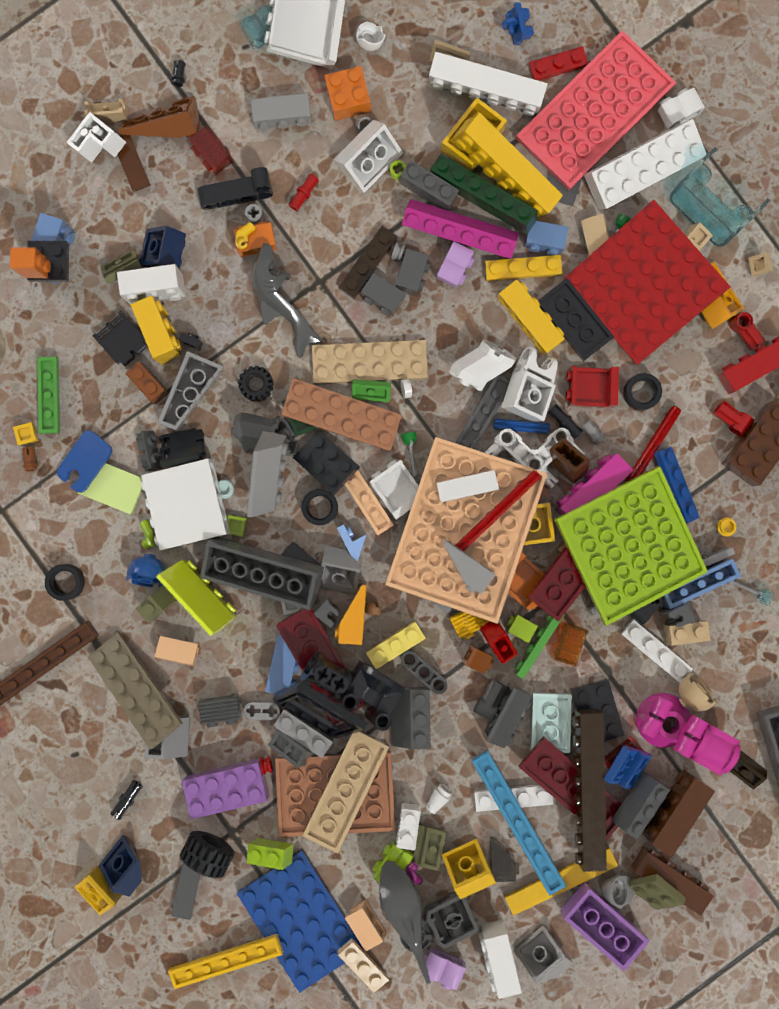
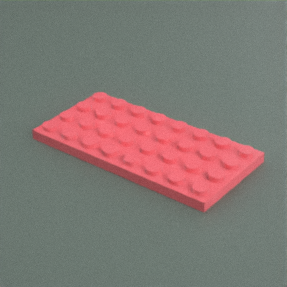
(595, 110)

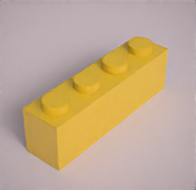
(530, 317)

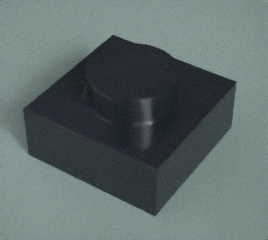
(191, 340)

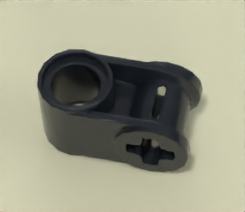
(644, 613)

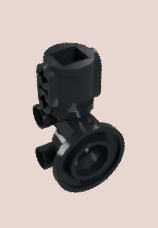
(350, 686)

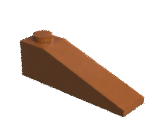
(174, 122)

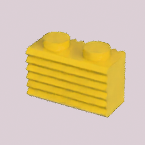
(466, 624)

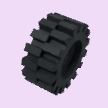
(248, 375)

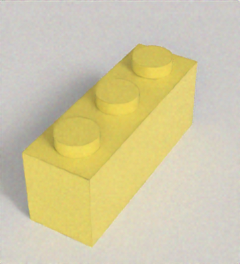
(395, 644)

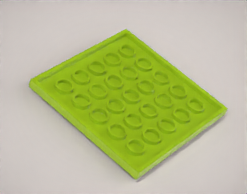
(631, 545)

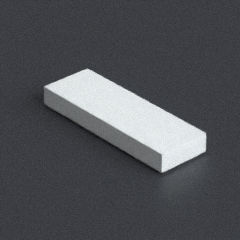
(467, 486)

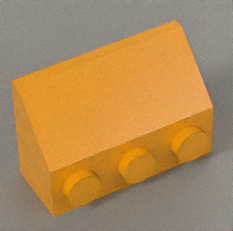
(723, 307)

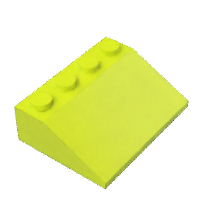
(198, 596)

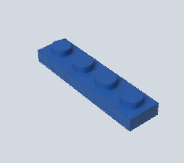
(667, 461)

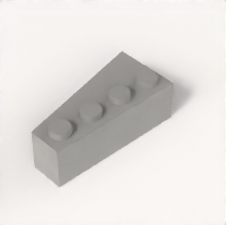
(189, 388)

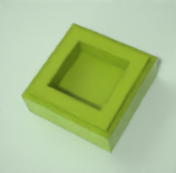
(236, 525)

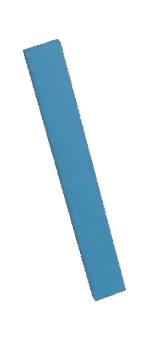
(518, 822)

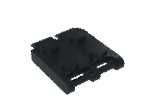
(121, 340)
(182, 447)

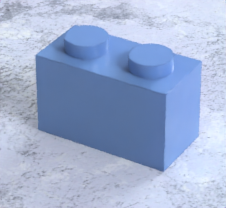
(546, 238)

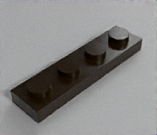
(368, 262)

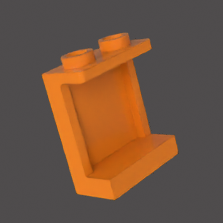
(523, 582)

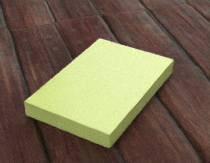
(115, 488)

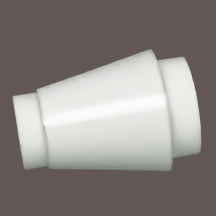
(439, 798)

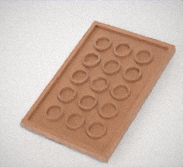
(302, 788)

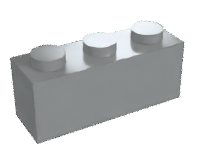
(281, 111)
(304, 733)

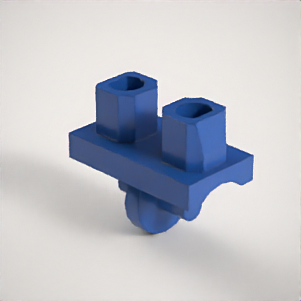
(515, 23)

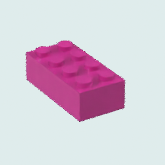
(597, 481)

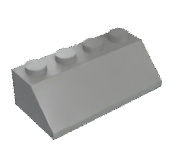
(266, 473)

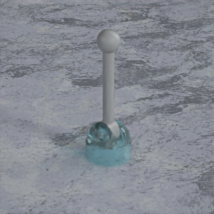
(764, 595)

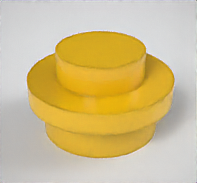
(726, 526)

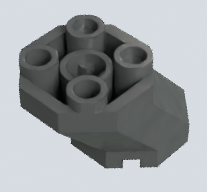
(250, 427)

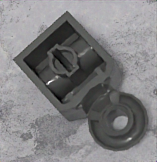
(446, 922)

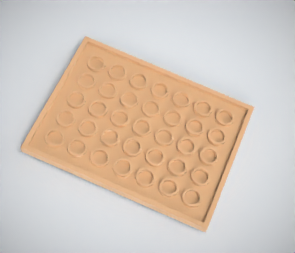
(421, 558)

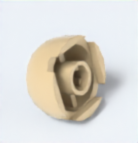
(695, 694)

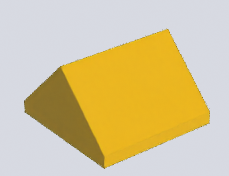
(97, 891)

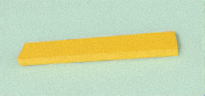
(536, 893)
(225, 961)

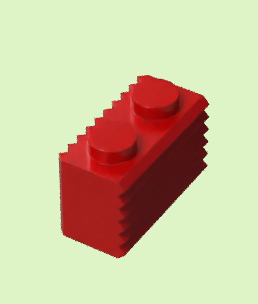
(499, 641)

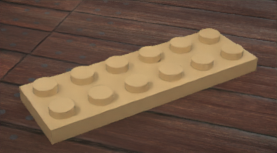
(369, 361)
(345, 791)

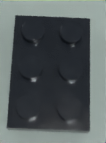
(326, 462)
(600, 696)

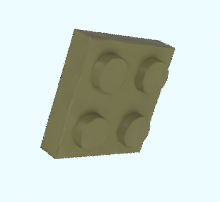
(657, 892)

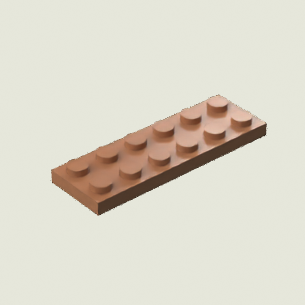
(341, 415)

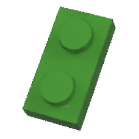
(371, 390)

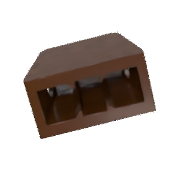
(569, 460)

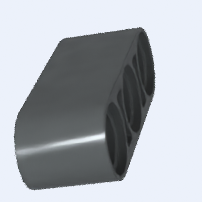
(426, 680)

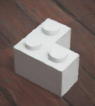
(94, 136)

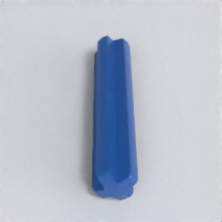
(522, 426)

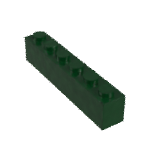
(486, 195)

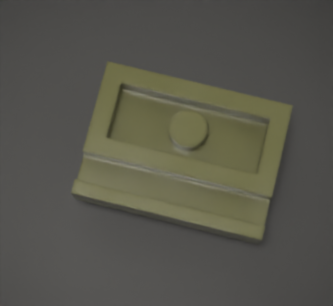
(125, 262)
(429, 847)

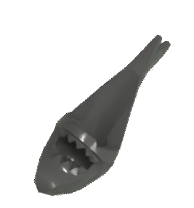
(273, 304)
(403, 909)

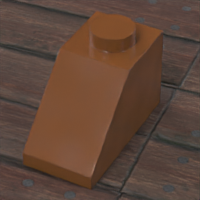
(478, 659)

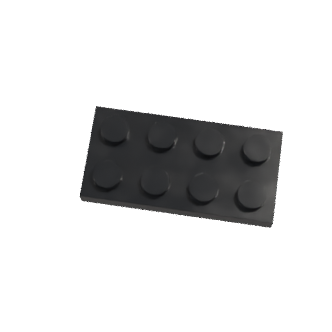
(576, 319)

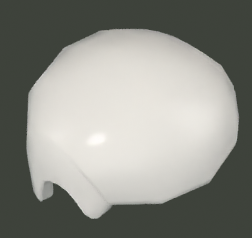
(370, 36)

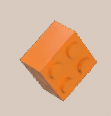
(348, 93)

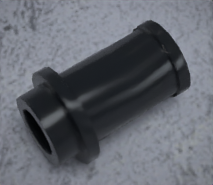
(178, 73)

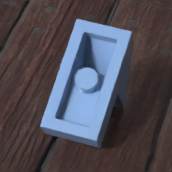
(354, 547)

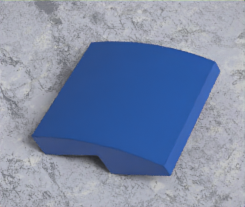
(627, 767)

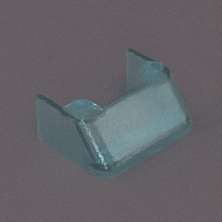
(703, 206)

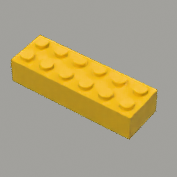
(505, 164)

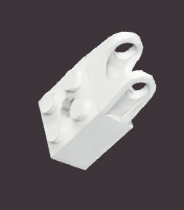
(531, 387)

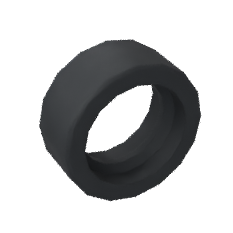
(656, 387)
(305, 507)
(49, 582)

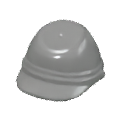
(616, 890)

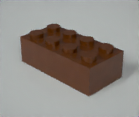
(758, 449)
(678, 813)

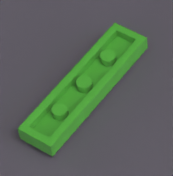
(48, 395)
(533, 650)

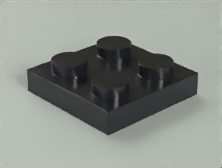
(58, 255)

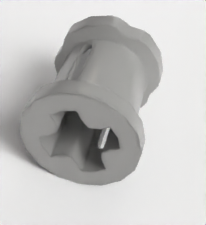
(249, 212)

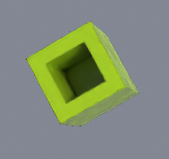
(521, 627)

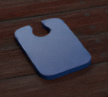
(87, 458)

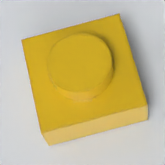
(25, 434)

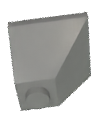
(339, 571)
(543, 956)

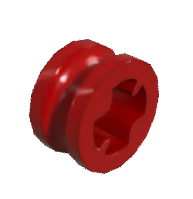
(266, 765)

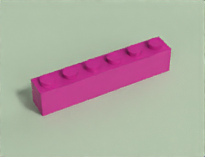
(460, 228)

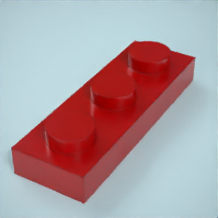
(558, 64)

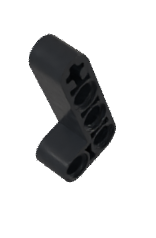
(236, 191)

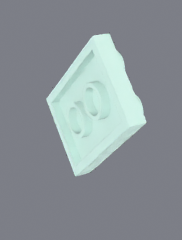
(551, 719)

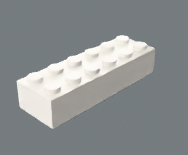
(487, 84)
(645, 164)

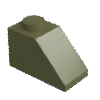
(156, 604)

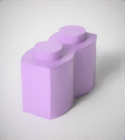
(455, 264)
(444, 968)

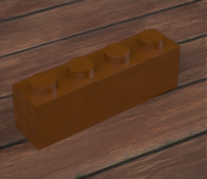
(697, 894)

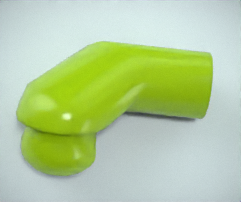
(149, 534)

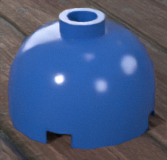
(144, 571)

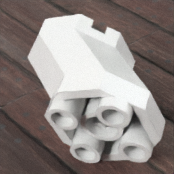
(482, 365)

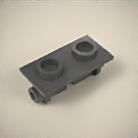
(147, 441)

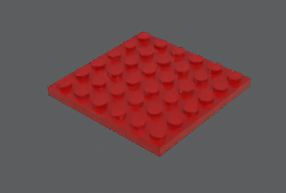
(647, 282)

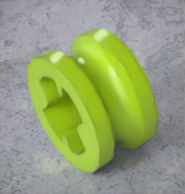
(394, 165)

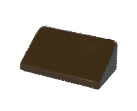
(749, 771)

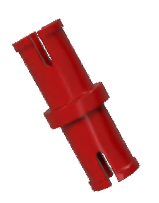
(303, 192)

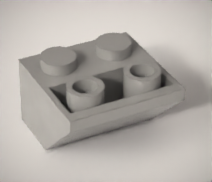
(174, 745)

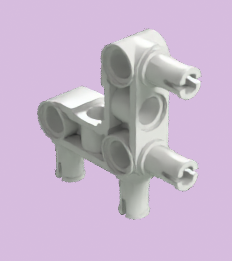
(523, 454)

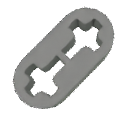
(261, 715)

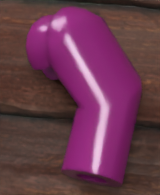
(410, 870)

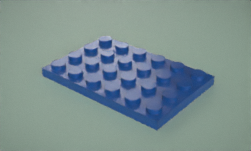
(304, 917)

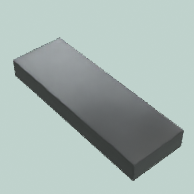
(186, 893)

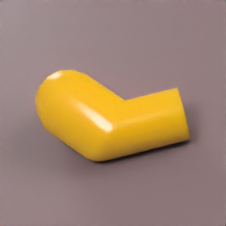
(241, 238)

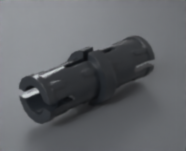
(565, 421)
(126, 799)

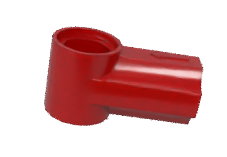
(747, 332)
(737, 421)

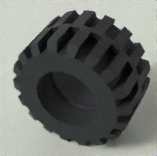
(207, 854)

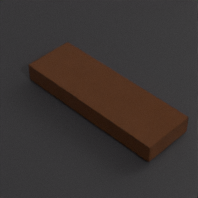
(132, 165)

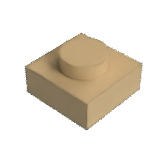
(760, 264)

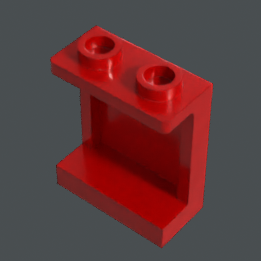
(593, 387)

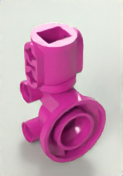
(689, 735)

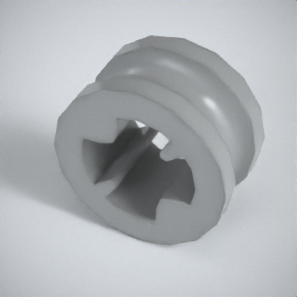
(398, 252)

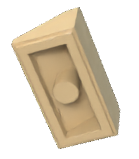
(595, 232)

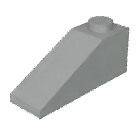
(472, 572)

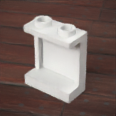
(395, 488)

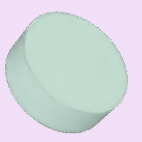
(226, 488)

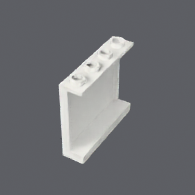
(305, 30)
(185, 504)

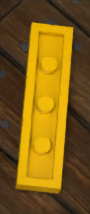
(523, 268)

